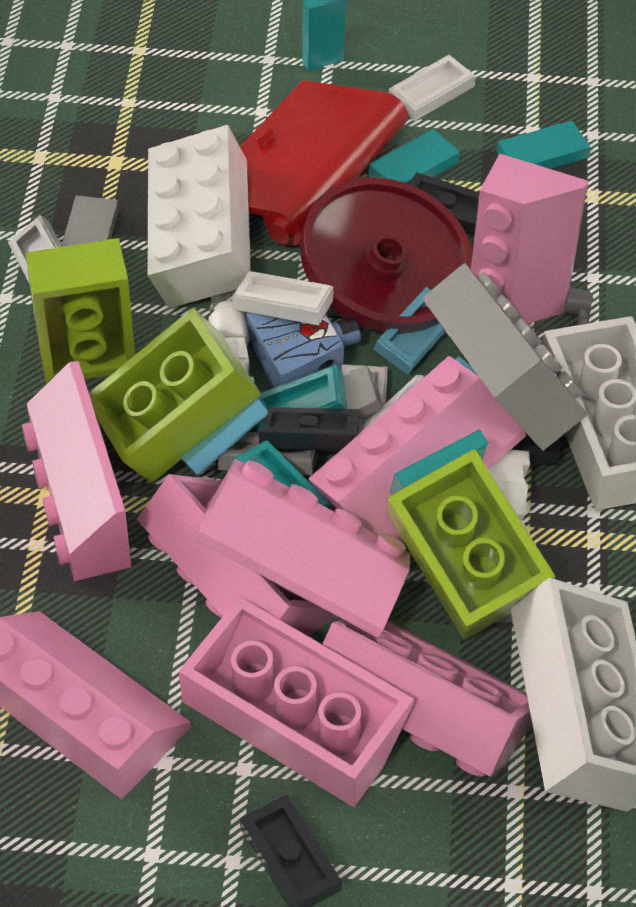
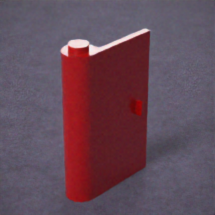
(312, 144)

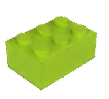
(81, 307)
(172, 395)
(468, 543)

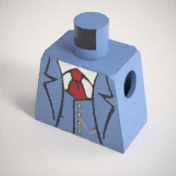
(297, 349)

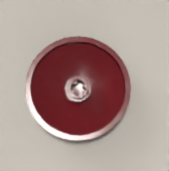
(381, 249)

